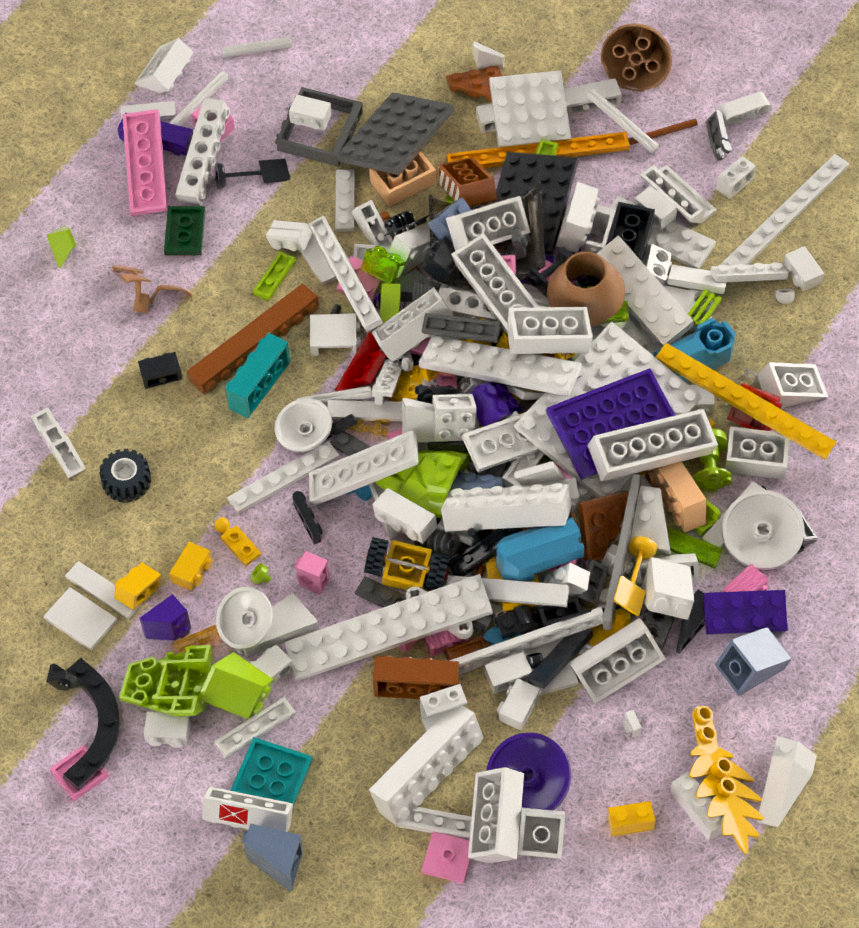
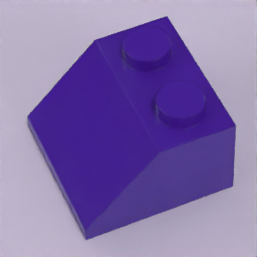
(166, 621)

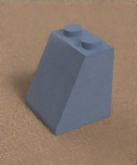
(752, 660)
(274, 852)

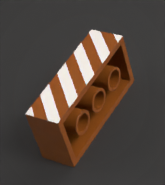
(467, 180)

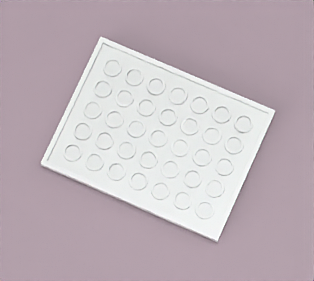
(610, 358)

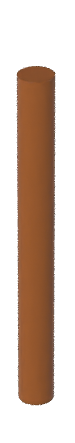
(666, 130)

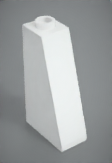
(421, 419)
(289, 621)

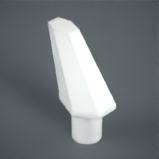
(407, 362)

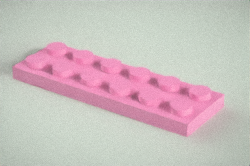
(144, 162)

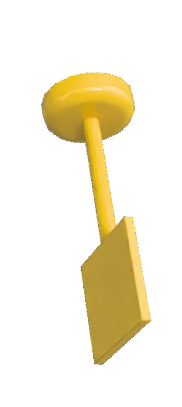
(627, 592)

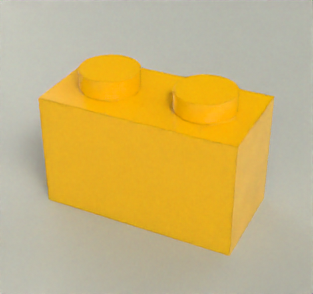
(190, 566)
(137, 585)
(631, 818)

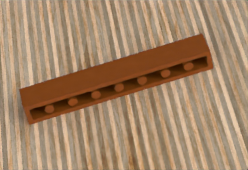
(234, 352)

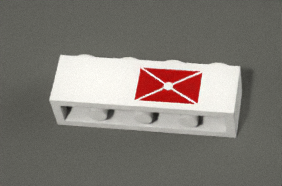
(244, 809)

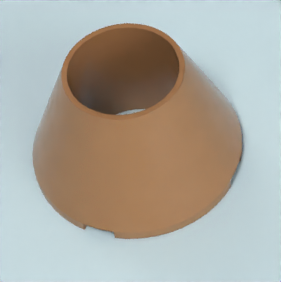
(601, 300)

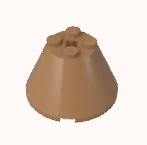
(636, 57)

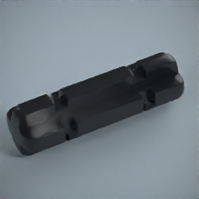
(342, 425)

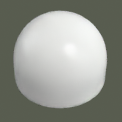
(785, 298)

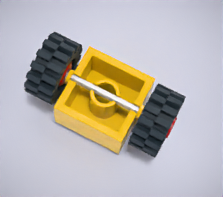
(406, 565)

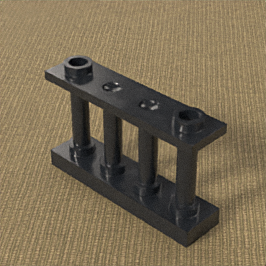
(540, 282)

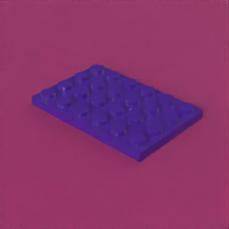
(606, 409)

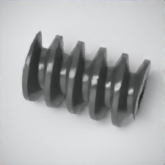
(441, 542)

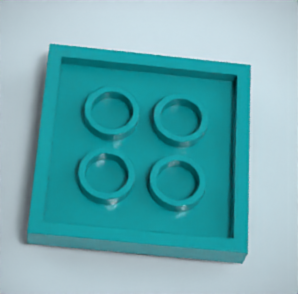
(272, 772)

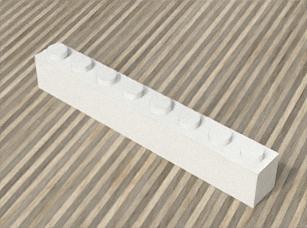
(575, 98)

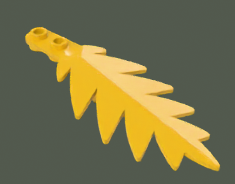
(722, 782)

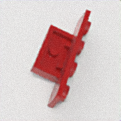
(363, 365)

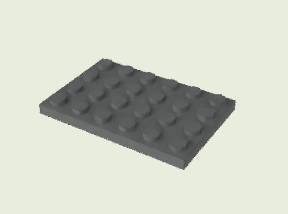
(395, 133)

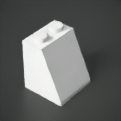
(668, 588)

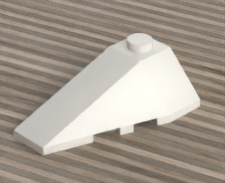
(787, 776)

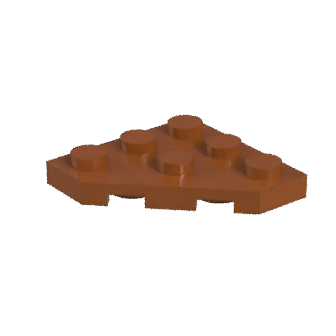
(474, 82)
(601, 523)

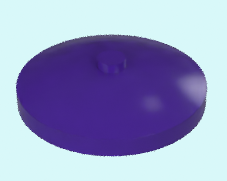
(544, 768)

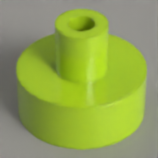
(260, 574)

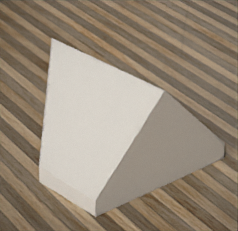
(487, 57)

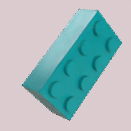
(257, 375)

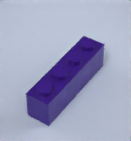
(174, 137)

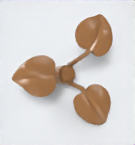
(142, 300)

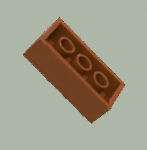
(412, 677)

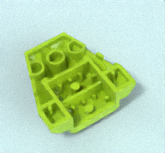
(429, 480)
(170, 682)

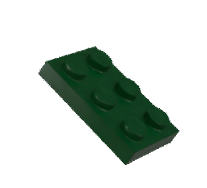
(184, 230)

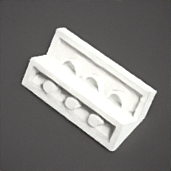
(675, 189)

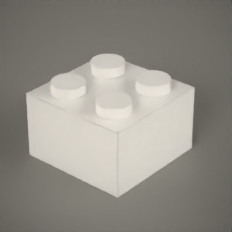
(541, 833)

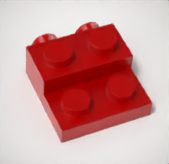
(747, 421)

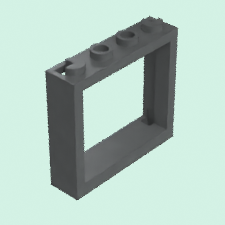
(338, 103)

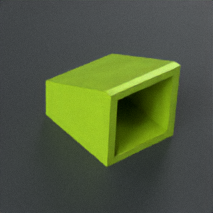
(236, 686)

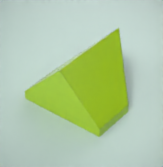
(61, 243)

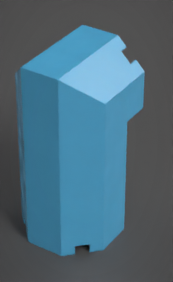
(709, 345)
(538, 549)

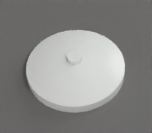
(763, 530)

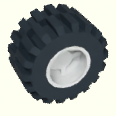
(125, 475)

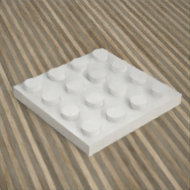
(529, 108)

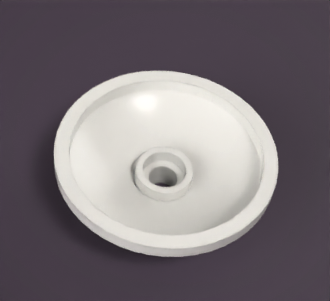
(299, 417)
(235, 615)

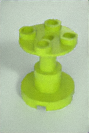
(710, 476)

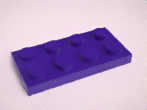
(745, 611)

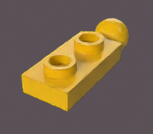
(237, 541)

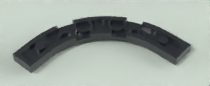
(108, 725)

